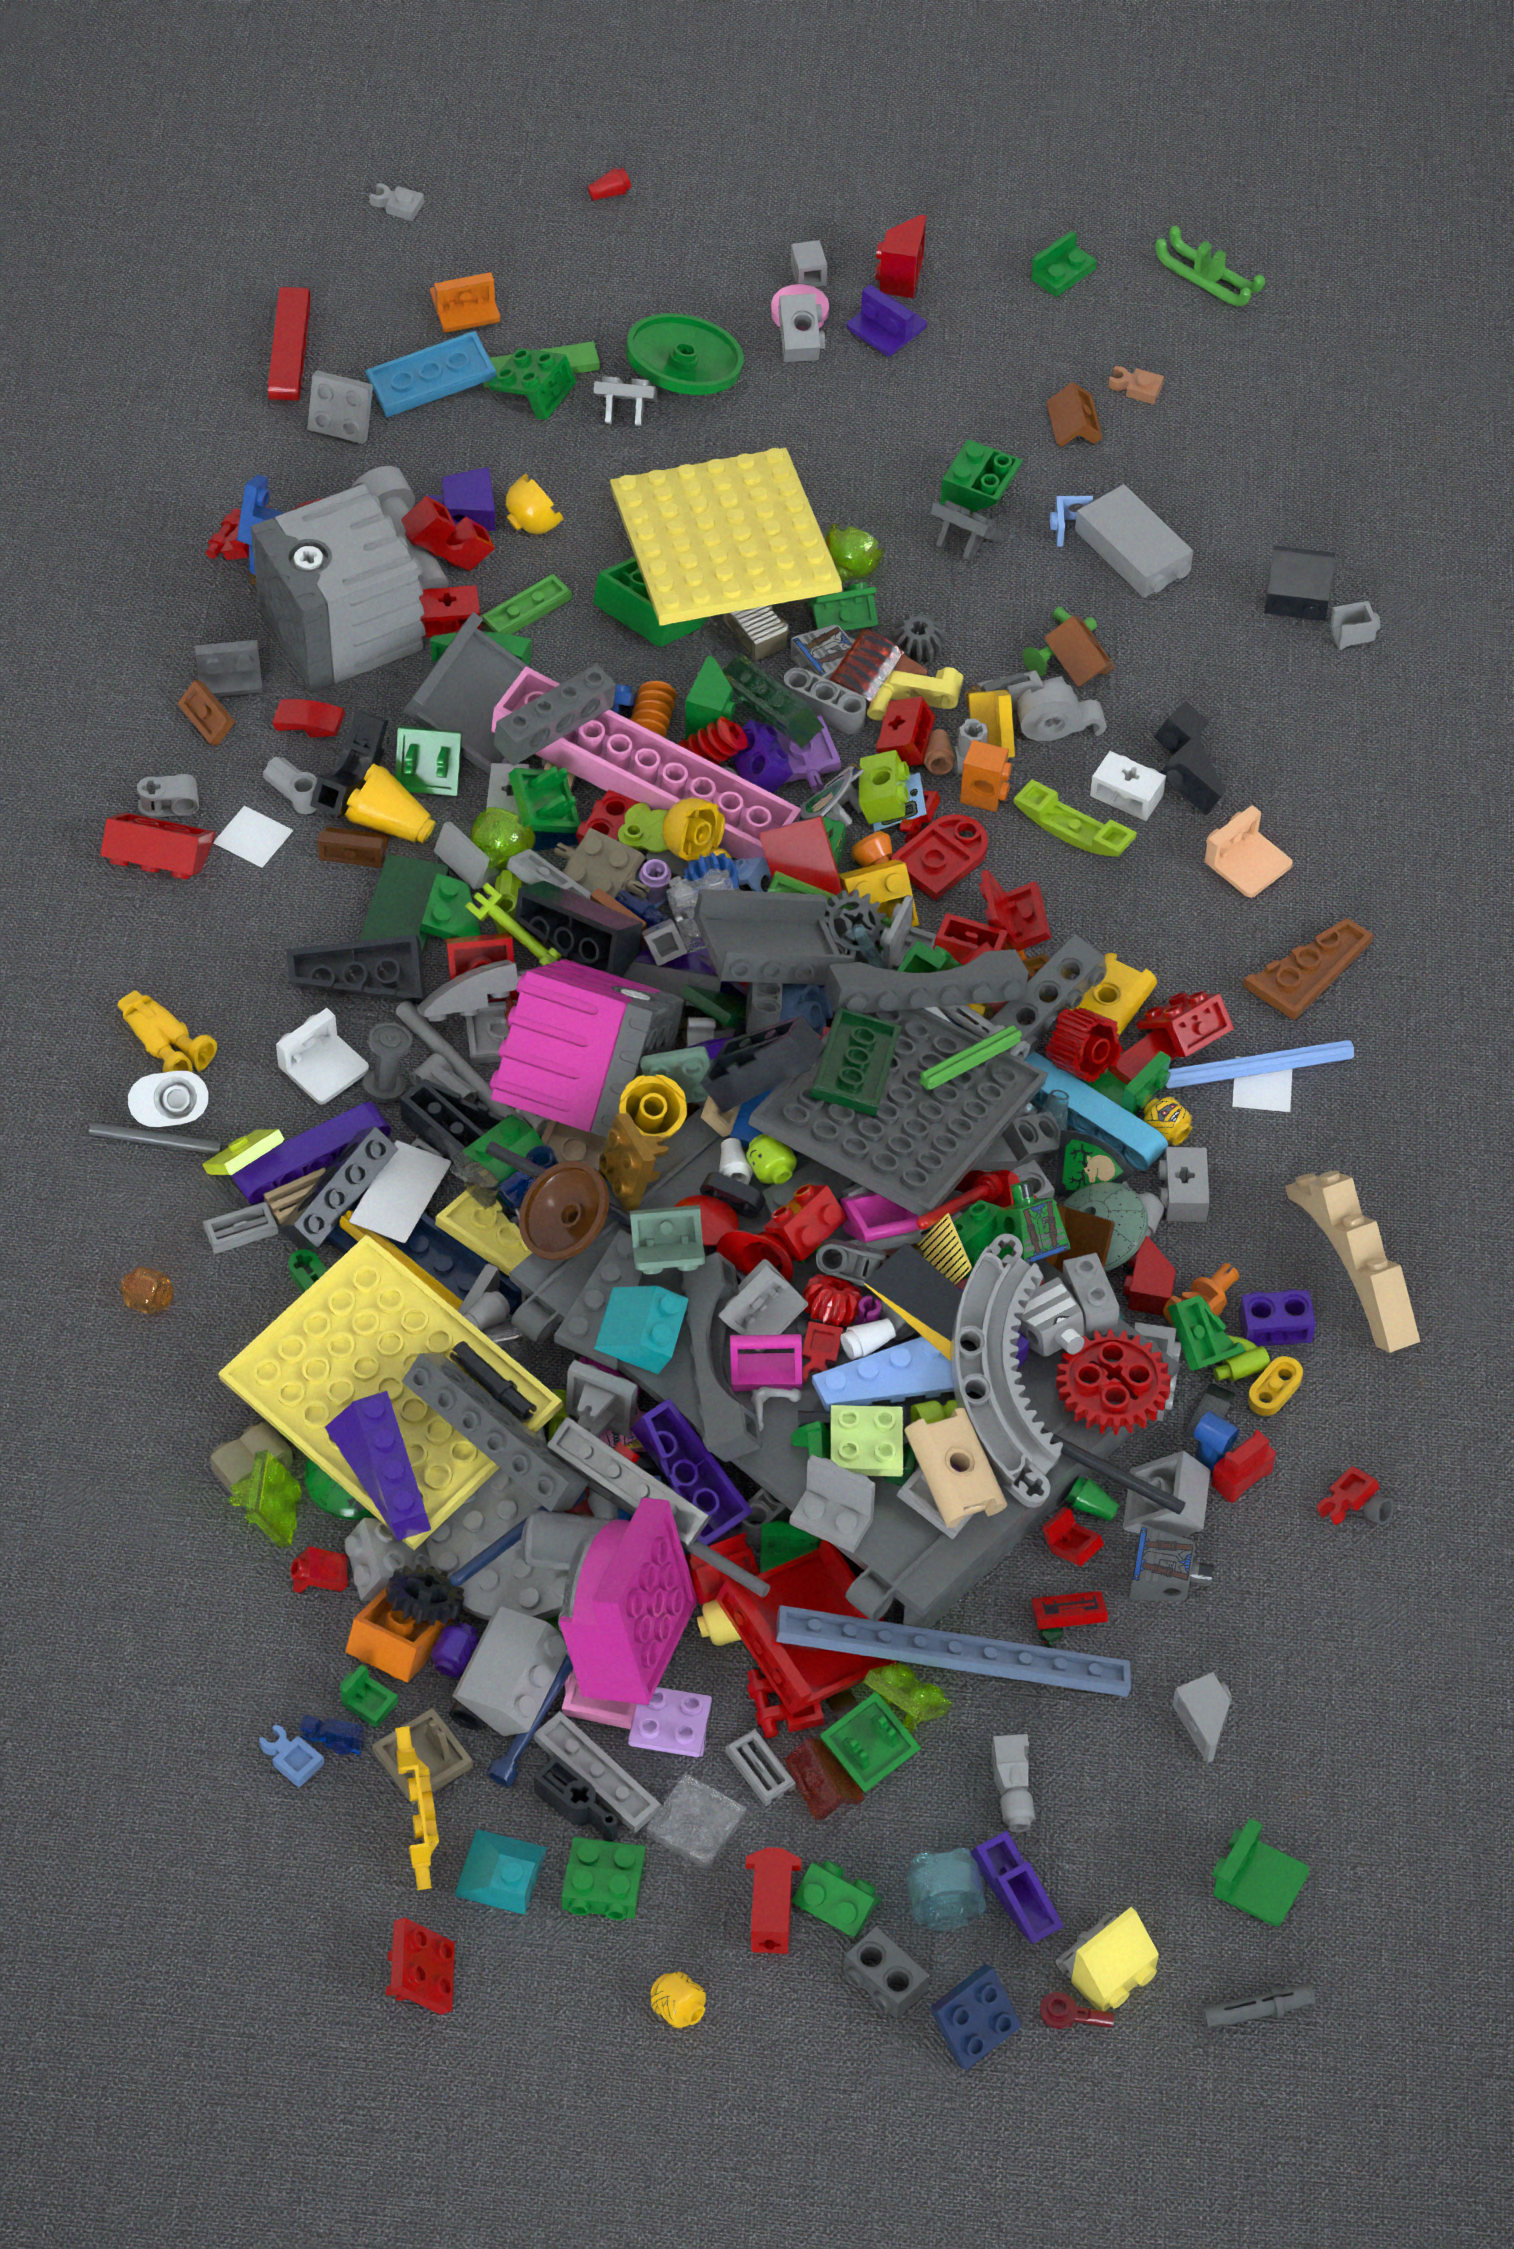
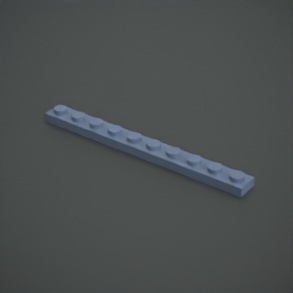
(953, 1651)

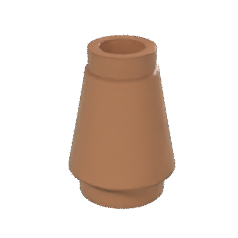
(939, 753)

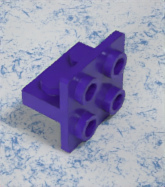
(885, 322)

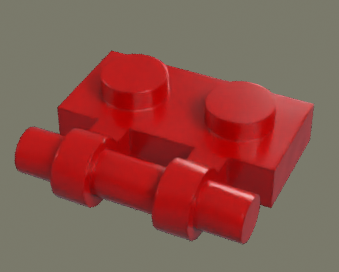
(226, 539)
(768, 1715)

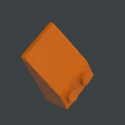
(390, 1641)

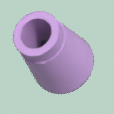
(655, 875)

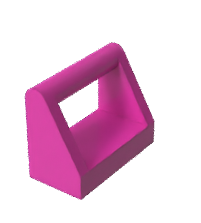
(876, 1217)
(766, 1369)

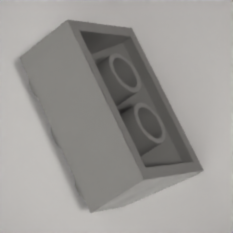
(511, 1671)

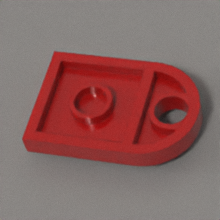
(940, 856)

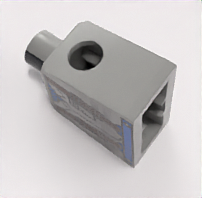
(821, 650)

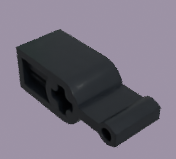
(566, 1793)

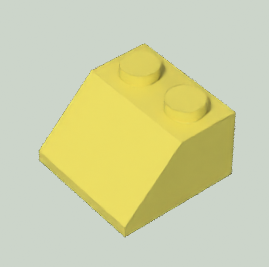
(1115, 1962)

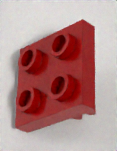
(421, 1966)

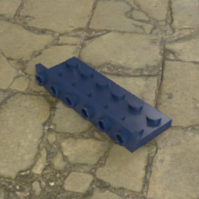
(440, 1256)

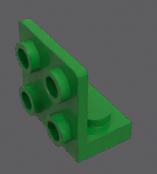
(540, 376)

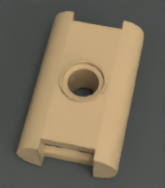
(956, 1443)

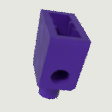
(469, 496)

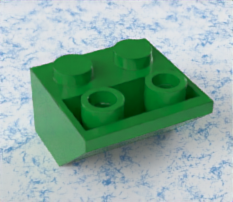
(978, 476)

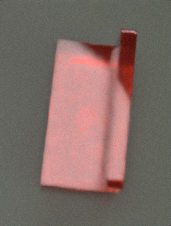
(821, 1779)

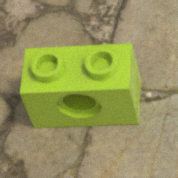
(883, 787)

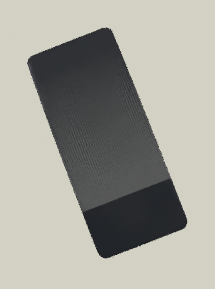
(1214, 1400)

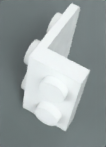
(320, 1058)

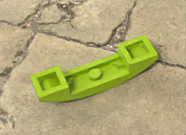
(1070, 825)

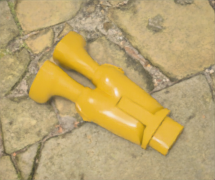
(160, 1030)

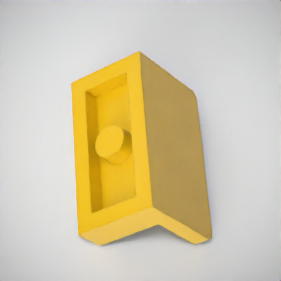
(995, 711)

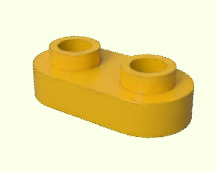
(1273, 1388)

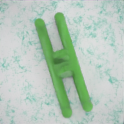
(1207, 270)

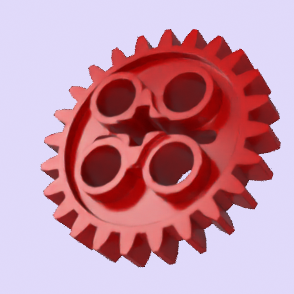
(1113, 1382)

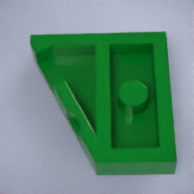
(1201, 1333)

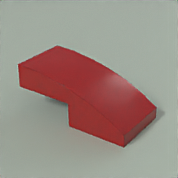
(314, 717)

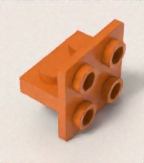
(465, 302)

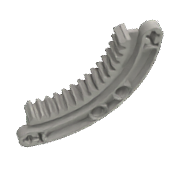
(990, 1319)

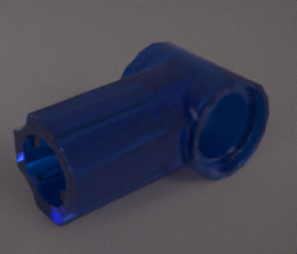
(516, 1186)

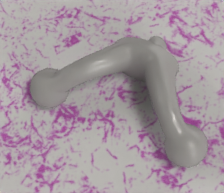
(761, 1395)

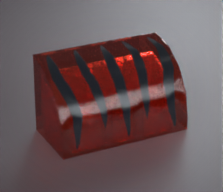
(867, 664)

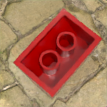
(156, 844)

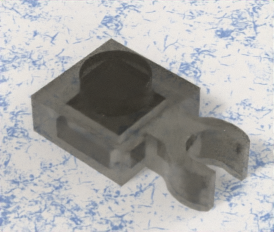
(478, 1181)

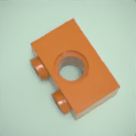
(985, 776)

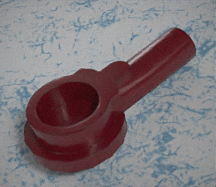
(1060, 2011)

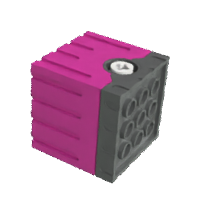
(580, 1042)

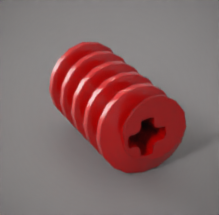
(717, 741)

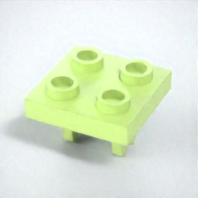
(867, 1439)

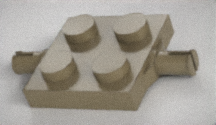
(603, 865)

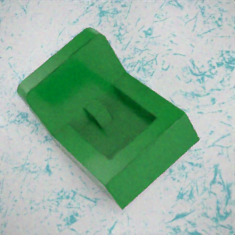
(366, 1697)

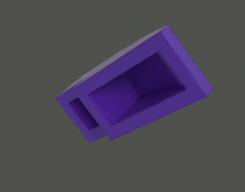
(1017, 1887)

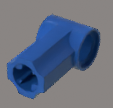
(1215, 1439)

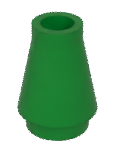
(1092, 1499)

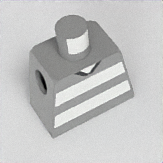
(1053, 1320)

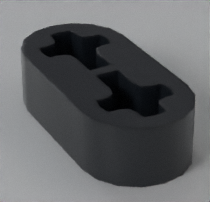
(740, 1196)

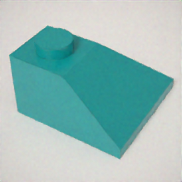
(500, 1871)

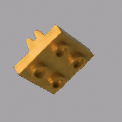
(630, 1160)

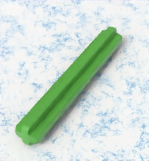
(970, 1057)

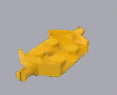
(420, 1791)

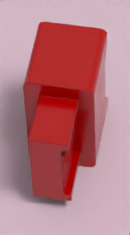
(1243, 1466)

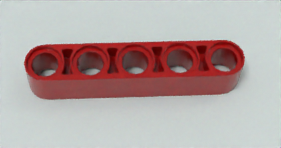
(289, 344)

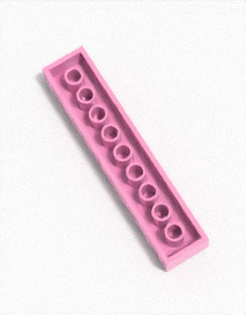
(654, 770)

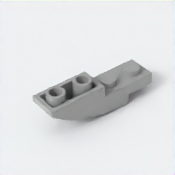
(469, 991)

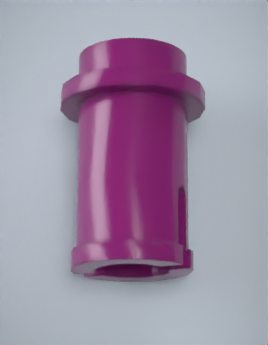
(868, 1311)

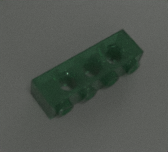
(772, 701)

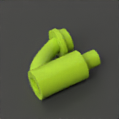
(1244, 1364)

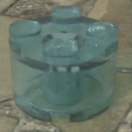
(945, 1889)

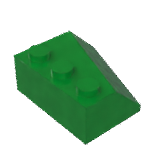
(624, 596)

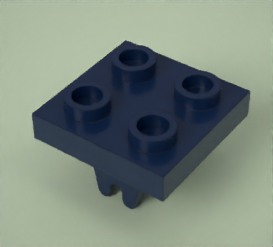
(975, 2016)

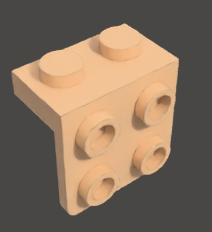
(1245, 855)

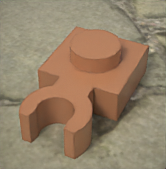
(1139, 386)

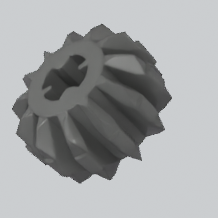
(919, 637)

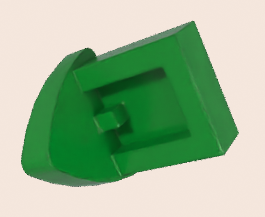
(815, 1437)

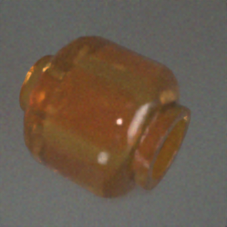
(147, 1290)

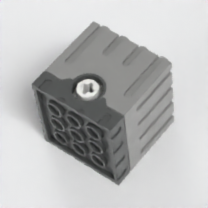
(338, 587)

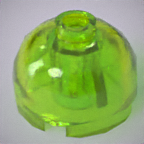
(853, 552)
(500, 836)

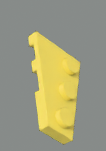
(484, 1232)

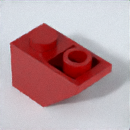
(1152, 1280)

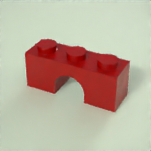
(434, 529)

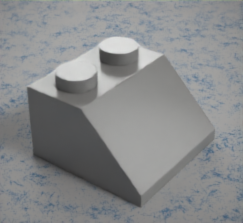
(1178, 1476)

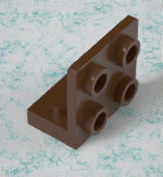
(1085, 1234)

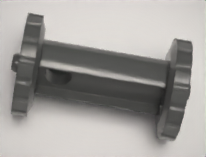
(389, 1044)

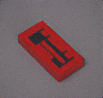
(1069, 1610)

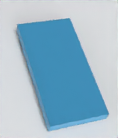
(430, 374)

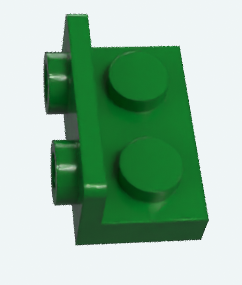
(1061, 265)

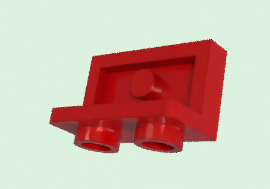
(807, 1220)

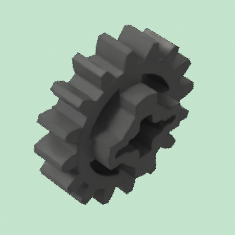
(861, 913)

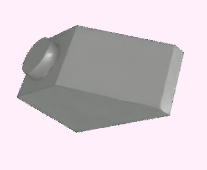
(1204, 1711)

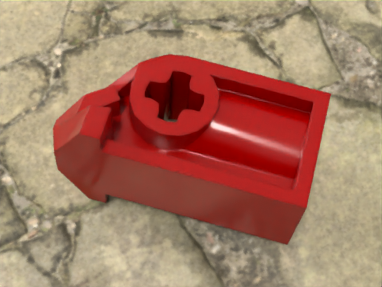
(771, 1899)

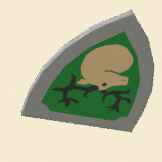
(826, 802)

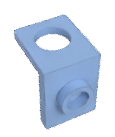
(1063, 513)
(751, 872)

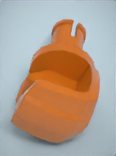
(1211, 1290)

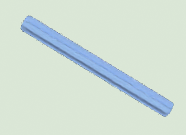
(1260, 1064)

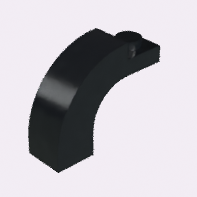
(360, 752)

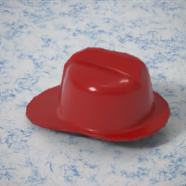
(748, 1250)

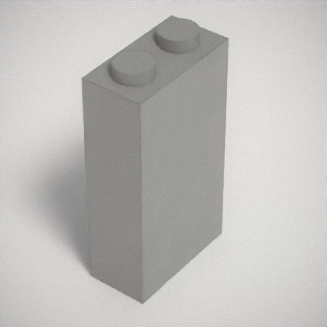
(1134, 541)

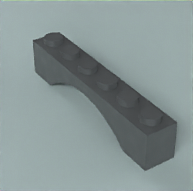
(869, 989)
(727, 1424)

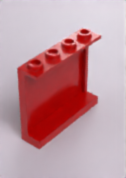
(795, 1671)

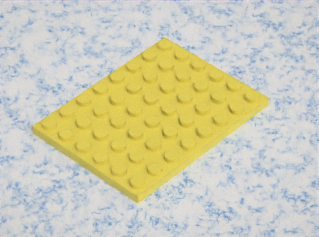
(724, 536)
(357, 1339)

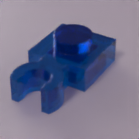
(337, 1735)

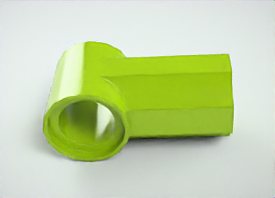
(507, 885)

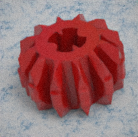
(832, 1300)

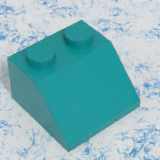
(641, 1325)

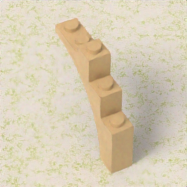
(1357, 1239)

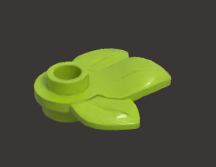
(643, 828)

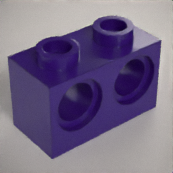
(763, 759)
(1277, 1325)

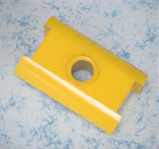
(1120, 992)

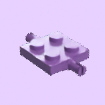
(814, 759)

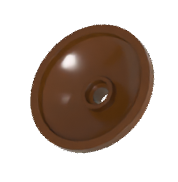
(563, 1210)

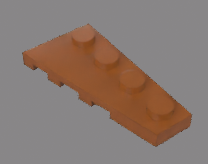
(1309, 970)

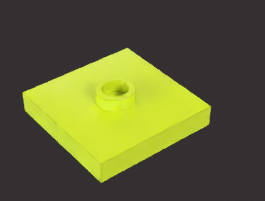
(243, 1151)

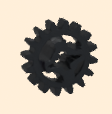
(424, 1595)

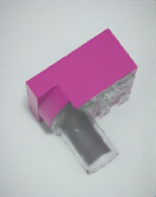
(621, 1597)

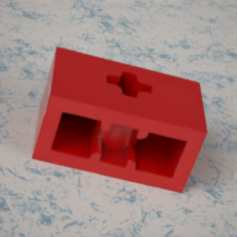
(448, 609)
(906, 729)

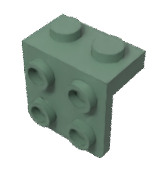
(682, 1066)
(667, 1239)

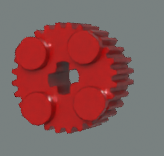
(1084, 1043)

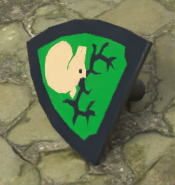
(1087, 1161)

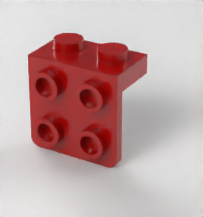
(1016, 911)

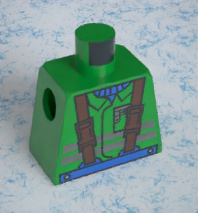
(1033, 1223)

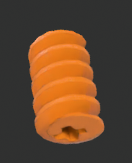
(654, 706)

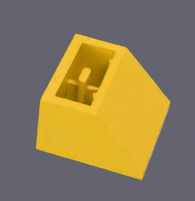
(884, 882)

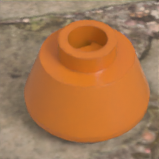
(872, 849)

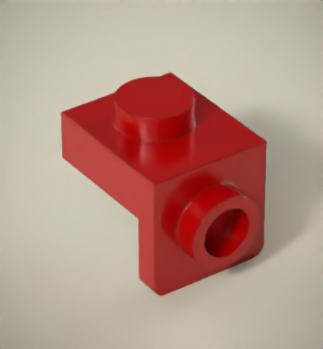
(1070, 1539)
(319, 1569)

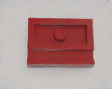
(709, 1580)

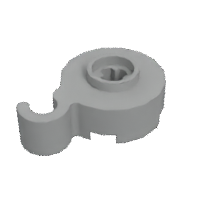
(1057, 713)

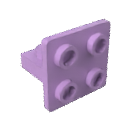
(672, 1723)

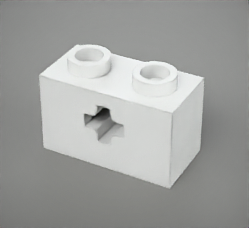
(1128, 785)

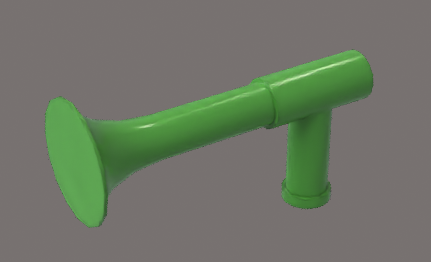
(1037, 659)

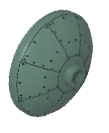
(1124, 1208)

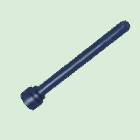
(495, 1550)
(504, 1768)

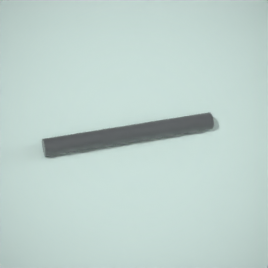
(155, 1138)

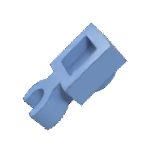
(294, 1758)

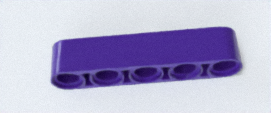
(306, 1152)

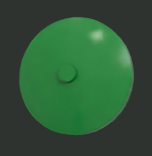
(684, 354)

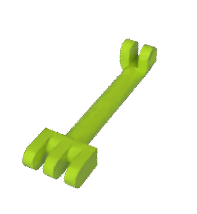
(491, 908)

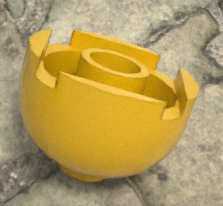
(530, 507)
(693, 828)

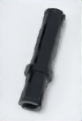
(501, 1389)

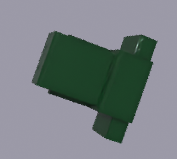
(1049, 1636)

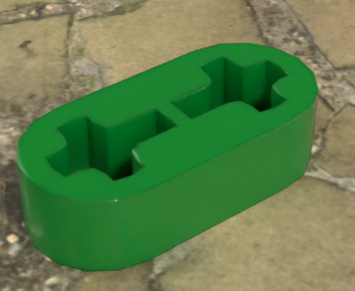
(299, 1275)

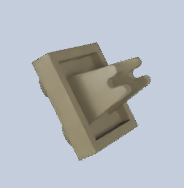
(433, 1746)

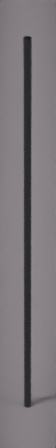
(1068, 1448)

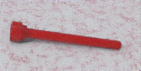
(985, 1188)

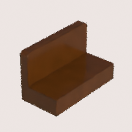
(352, 847)

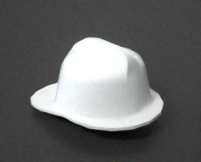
(168, 1098)

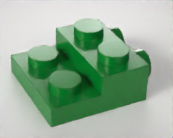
(603, 1878)

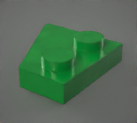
(446, 910)

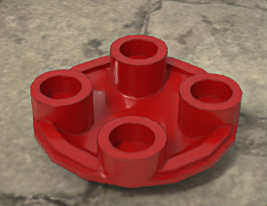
(716, 1217)

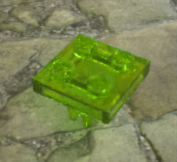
(269, 1498)
(900, 1687)

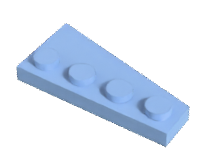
(890, 1375)

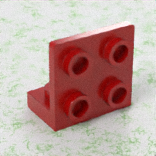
(1190, 1020)

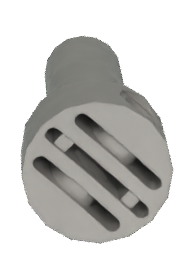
(396, 501)

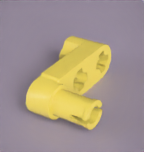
(938, 692)

